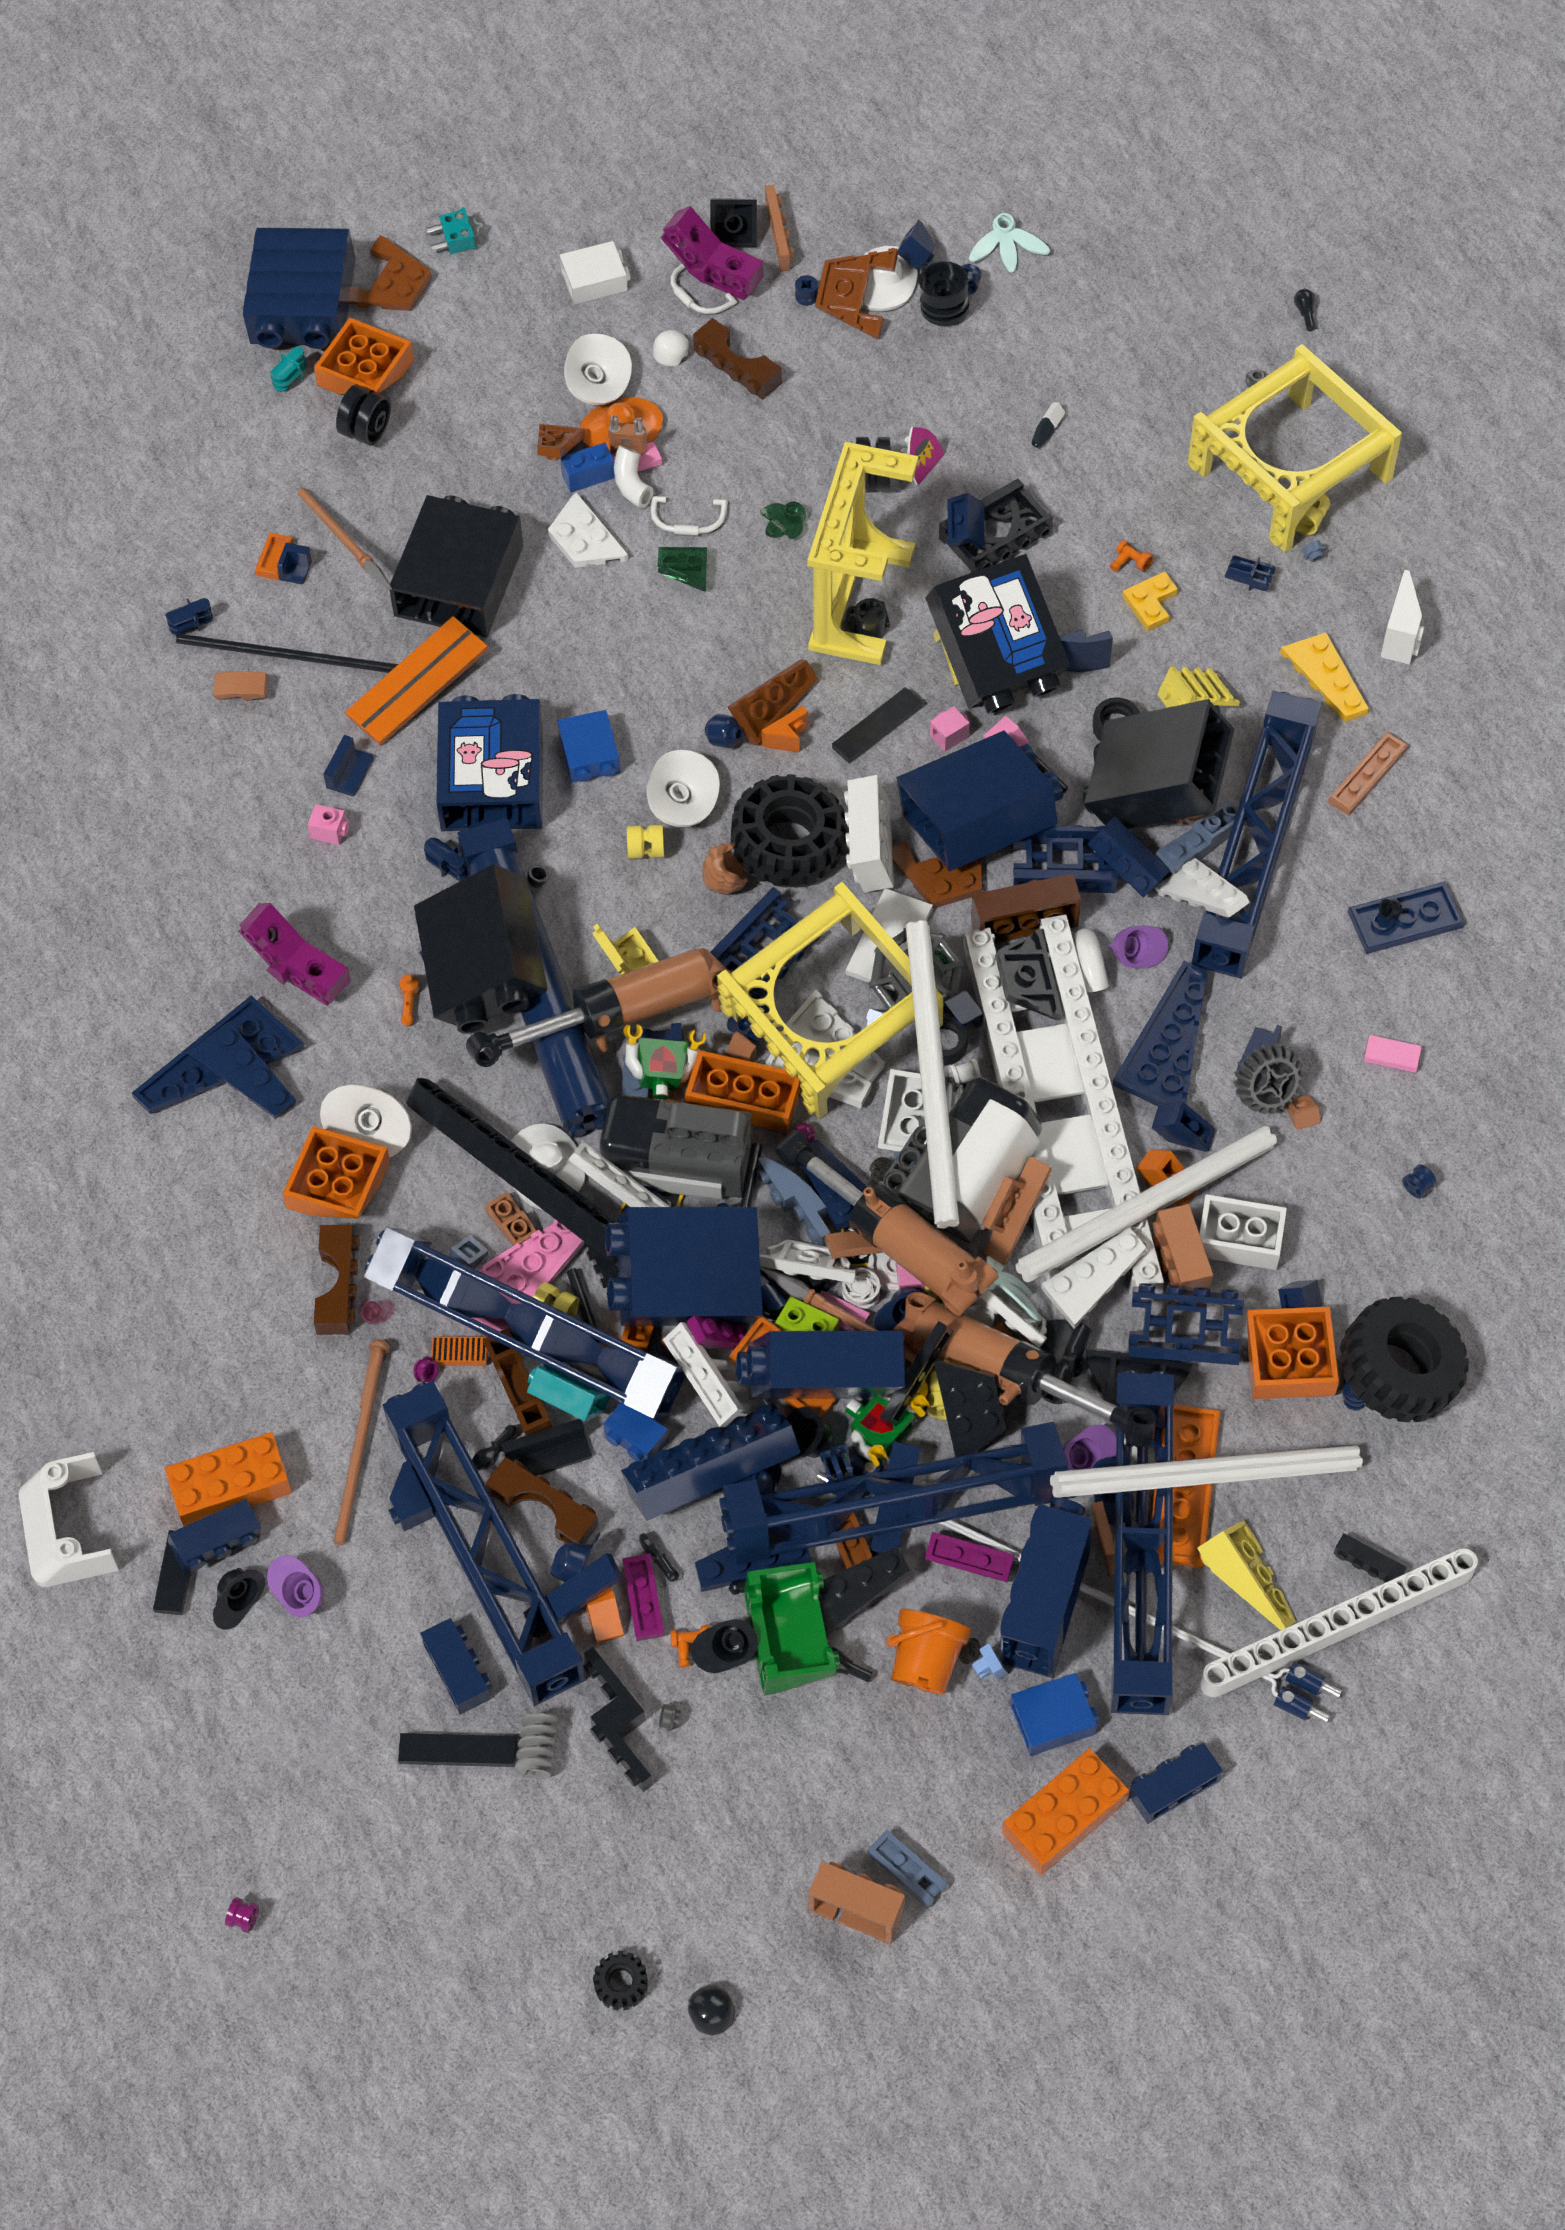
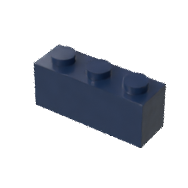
(1128, 857)
(214, 1536)
(456, 1665)
(1175, 1782)

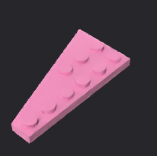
(532, 1263)

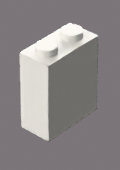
(594, 272)

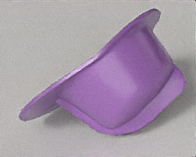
(1140, 946)
(1089, 1447)
(295, 1585)

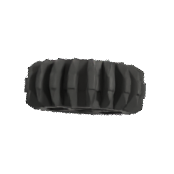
(1255, 1076)

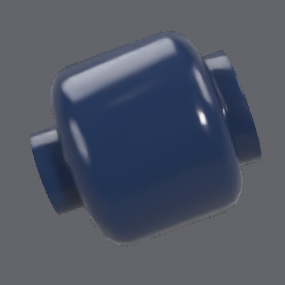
(723, 731)

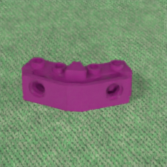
(709, 258)
(291, 956)

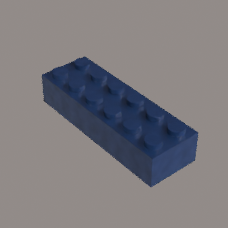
(710, 1461)

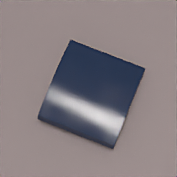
(1088, 652)

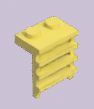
(1193, 686)
(628, 951)

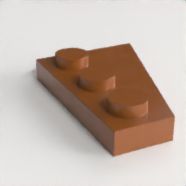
(557, 440)

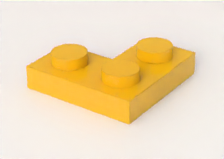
(1146, 597)

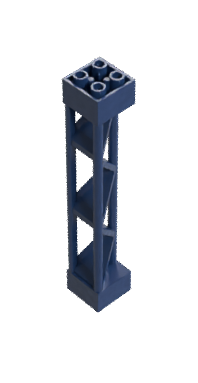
(1289, 728)
(541, 1332)
(422, 1418)
(819, 1526)

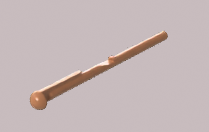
(378, 1349)

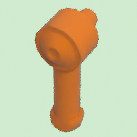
(409, 987)

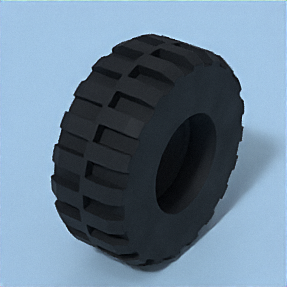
(793, 801)
(1425, 1337)

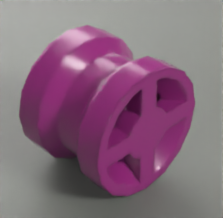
(241, 1915)

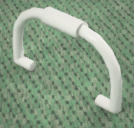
(690, 303)
(688, 529)

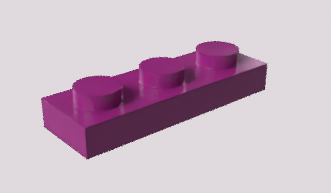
(716, 1332)
(969, 1557)
(643, 1597)

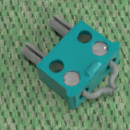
(457, 232)

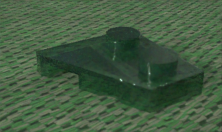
(684, 565)

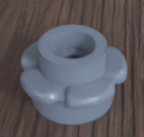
(1313, 551)

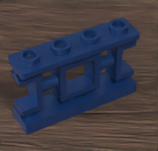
(1065, 839)
(752, 929)
(1183, 1348)

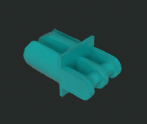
(288, 369)

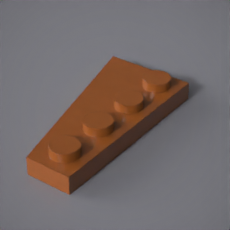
(772, 699)

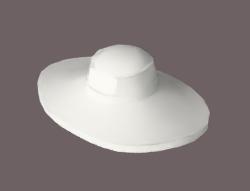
(890, 289)
(597, 369)
(682, 788)
(367, 1116)
(551, 1149)

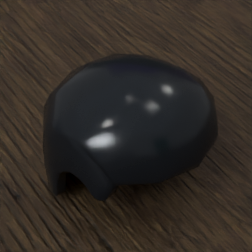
(711, 2010)

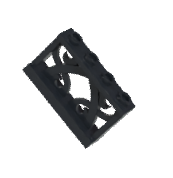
(1019, 535)

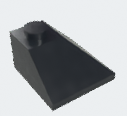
(734, 221)

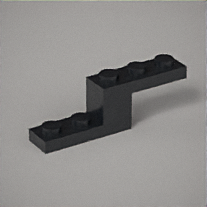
(617, 1720)

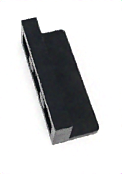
(550, 1448)

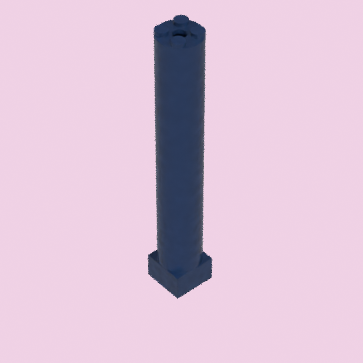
(563, 1054)

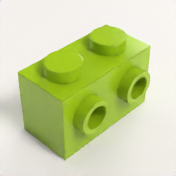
(803, 1317)

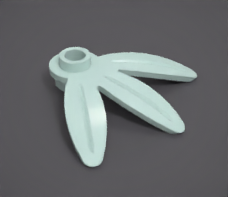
(1006, 238)
(1012, 1286)

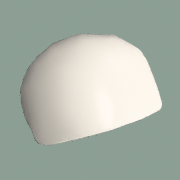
(670, 347)

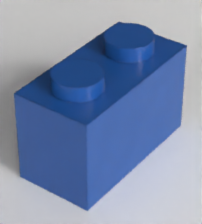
(587, 467)
(635, 1432)

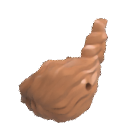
(722, 870)

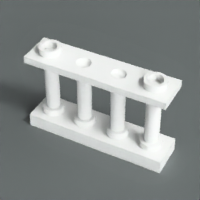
(711, 1376)

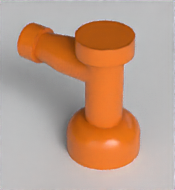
(1143, 560)
(682, 1641)

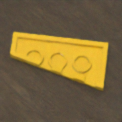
(1326, 672)

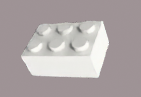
(1242, 1231)

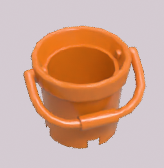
(926, 1650)

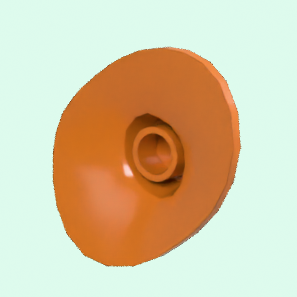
(626, 409)

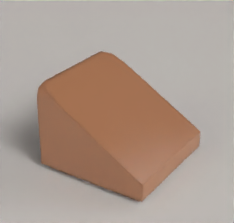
(741, 1048)
(1303, 1112)

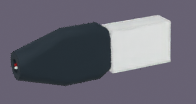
(1047, 424)

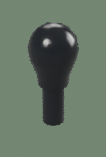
(1304, 301)
(848, 1667)

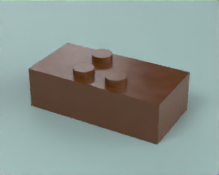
(1018, 909)

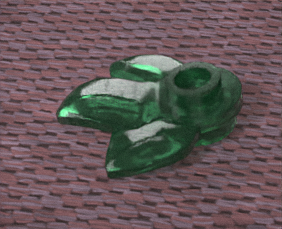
(783, 521)

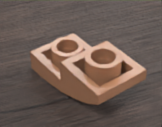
(241, 684)
(510, 1219)

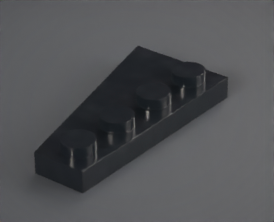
(859, 1585)

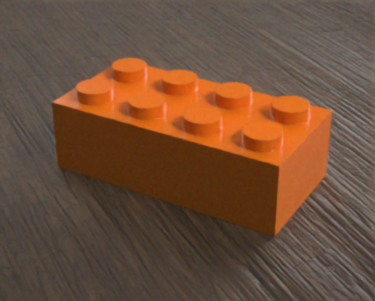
(745, 1087)
(228, 1476)
(1065, 1811)

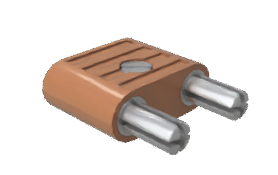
(627, 435)

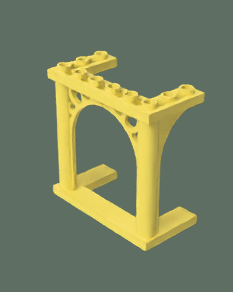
(1291, 504)
(852, 547)
(822, 1078)

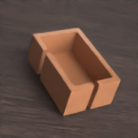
(1181, 1249)
(865, 1904)

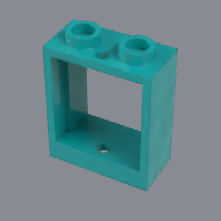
(566, 1393)

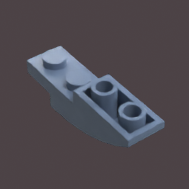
(1201, 840)
(795, 1194)

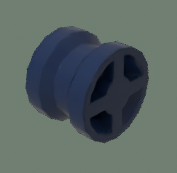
(974, 276)
(806, 290)
(1419, 1181)

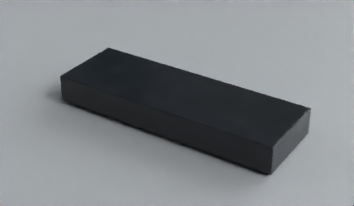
(171, 1585)

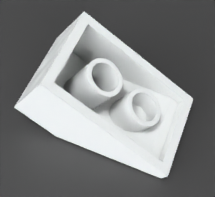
(1404, 628)
(902, 1110)

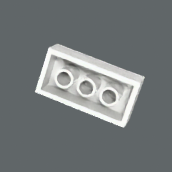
(869, 834)

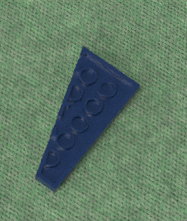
(1164, 1052)

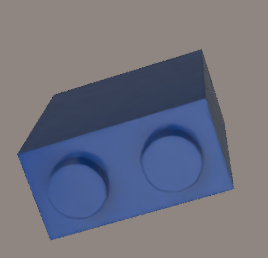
(588, 746)
(1054, 1714)

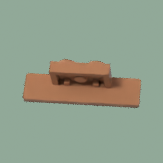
(1013, 1208)

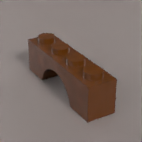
(756, 374)
(333, 1310)
(515, 1382)
(514, 1484)

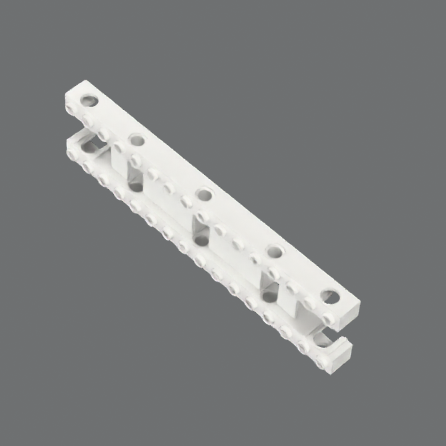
(1056, 1064)

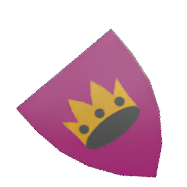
(927, 448)

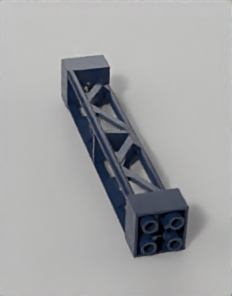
(1139, 1680)

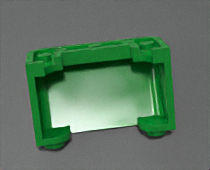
(789, 1627)

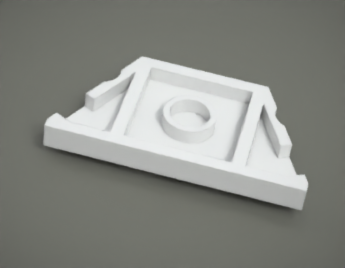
(583, 536)
(807, 1259)
(1016, 1316)

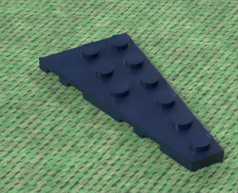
(186, 1077)

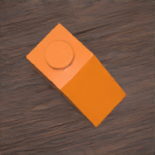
(1159, 1166)
(604, 1617)

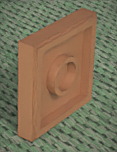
(1104, 1536)

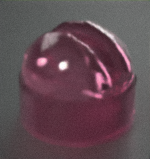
(366, 1314)

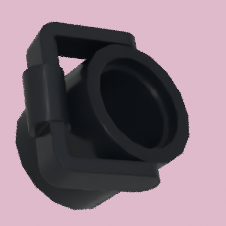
(869, 618)

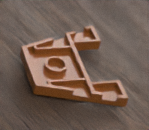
(398, 283)
(845, 285)
(935, 881)

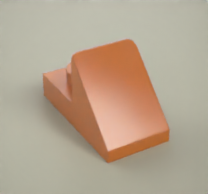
(783, 732)

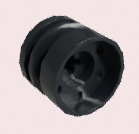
(944, 293)

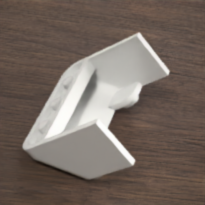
(62, 1559)

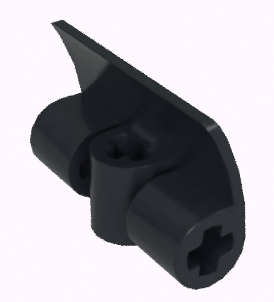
(1068, 1348)

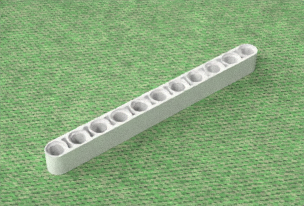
(1332, 1632)

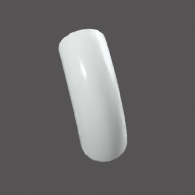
(628, 479)
(1090, 960)

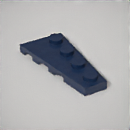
(235, 1062)
(836, 1206)
(722, 1569)

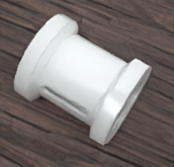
(964, 1072)

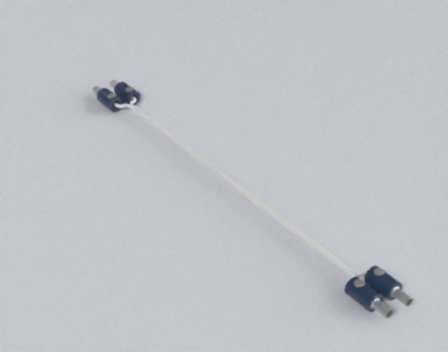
(1297, 1675)

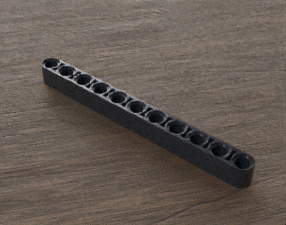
(511, 1163)

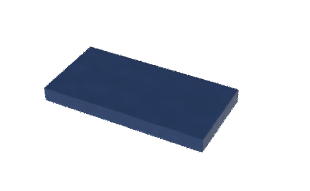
(1424, 914)

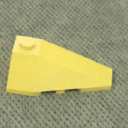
(1236, 1561)

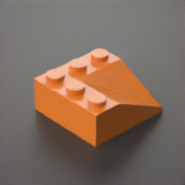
(363, 357)
(335, 1175)
(1291, 1353)

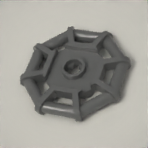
(902, 986)

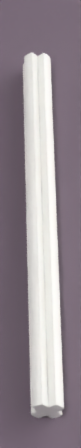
(932, 1075)
(1145, 1204)
(1205, 1471)

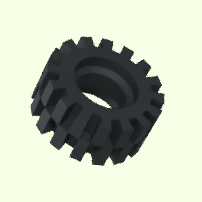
(620, 1998)

